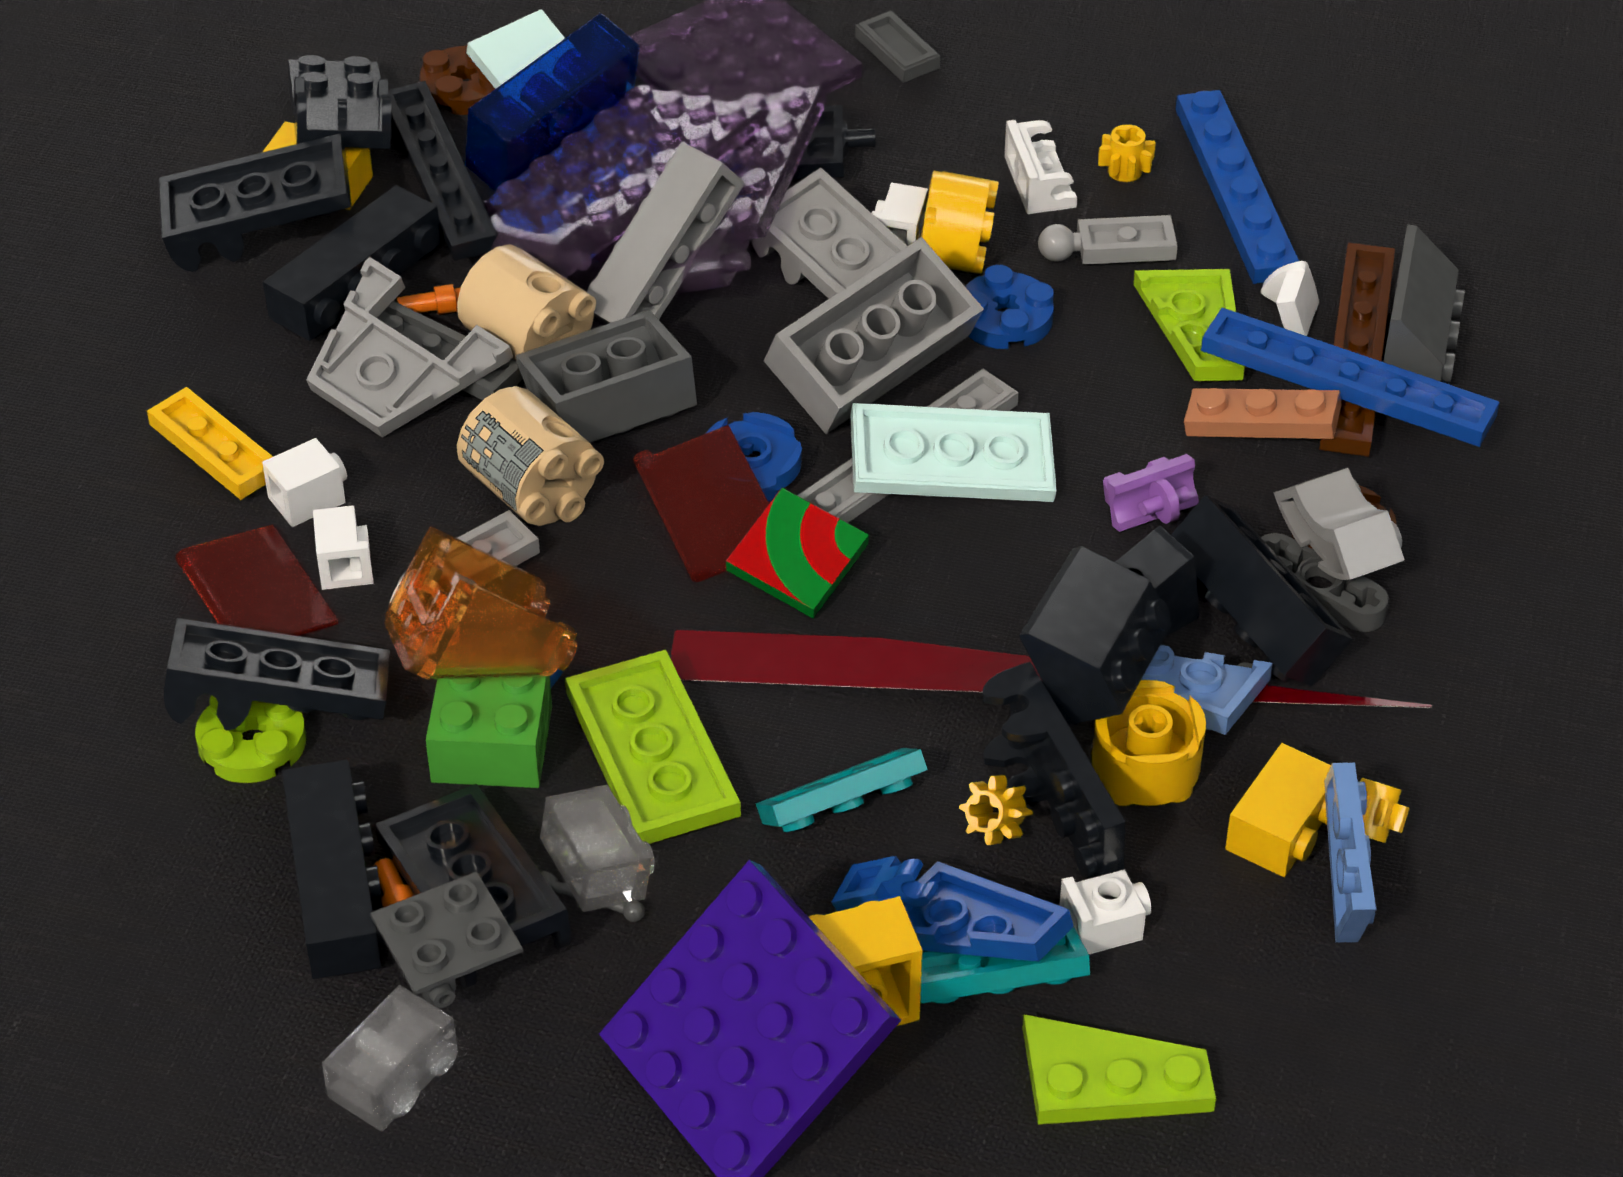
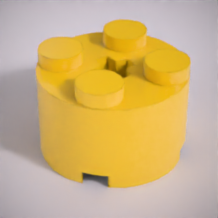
(958, 219)
(1151, 748)

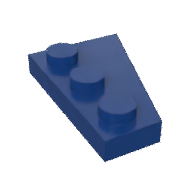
(985, 918)

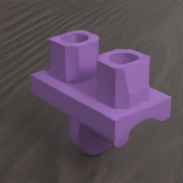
(1151, 493)

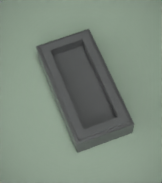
(897, 46)

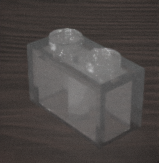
(596, 848)
(391, 1058)

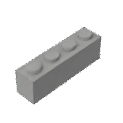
(669, 223)

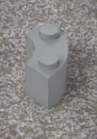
(1340, 525)

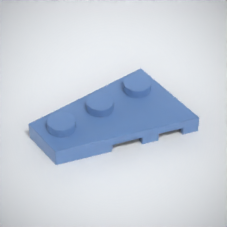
(1218, 687)
(1348, 853)

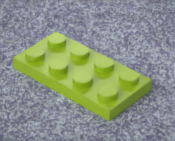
(652, 747)

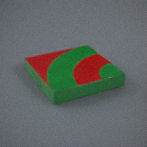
(797, 552)

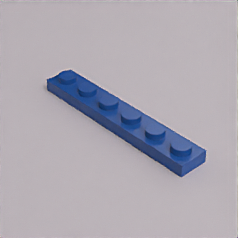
(1235, 183)
(1356, 376)

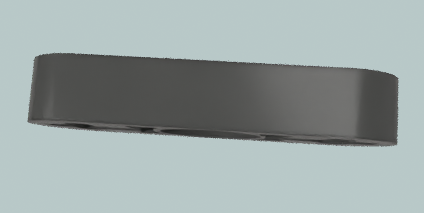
(1342, 598)

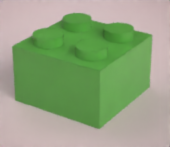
(489, 731)

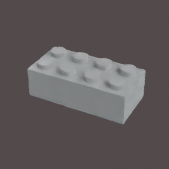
(873, 334)

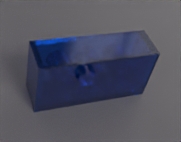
(549, 100)

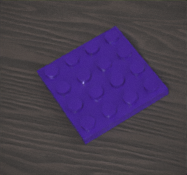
(748, 1027)

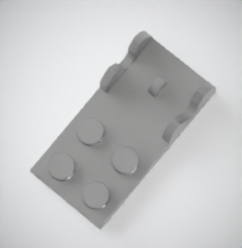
(826, 235)

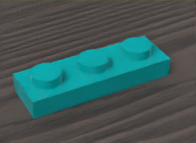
(842, 789)
(959, 975)

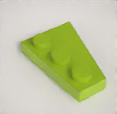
(1184, 309)
(1111, 1075)

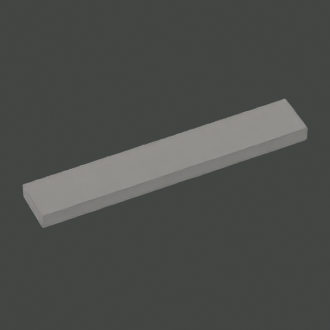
(836, 490)

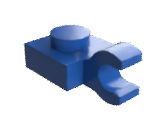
(881, 881)

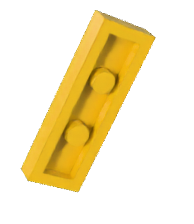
(211, 441)

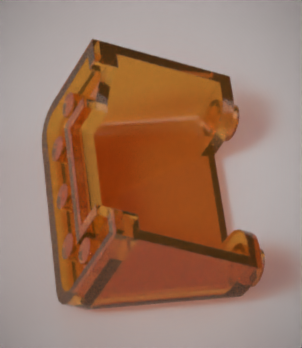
(473, 616)

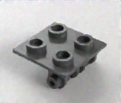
(445, 936)

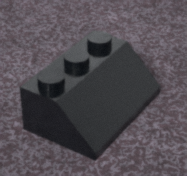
(1094, 635)

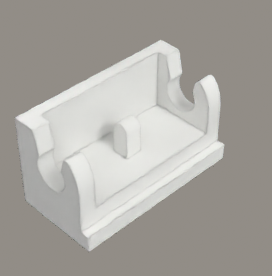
(1037, 168)

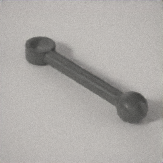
(632, 910)

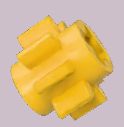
(1126, 153)
(1008, 801)
(1383, 810)

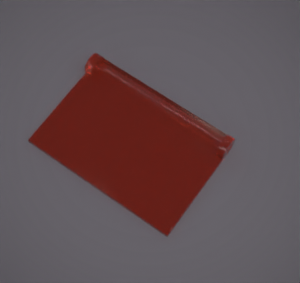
(704, 498)
(255, 583)

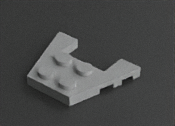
(383, 374)

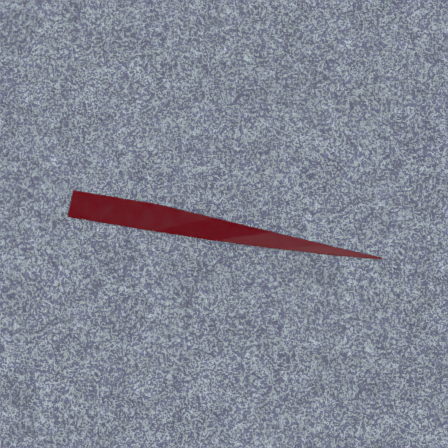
(884, 664)

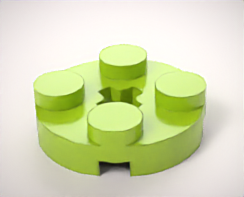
(255, 759)

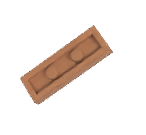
(1263, 413)

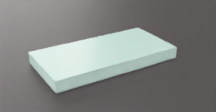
(952, 452)

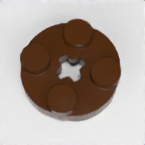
(444, 77)

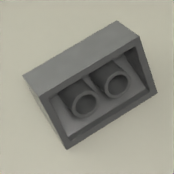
(1423, 310)
(612, 376)

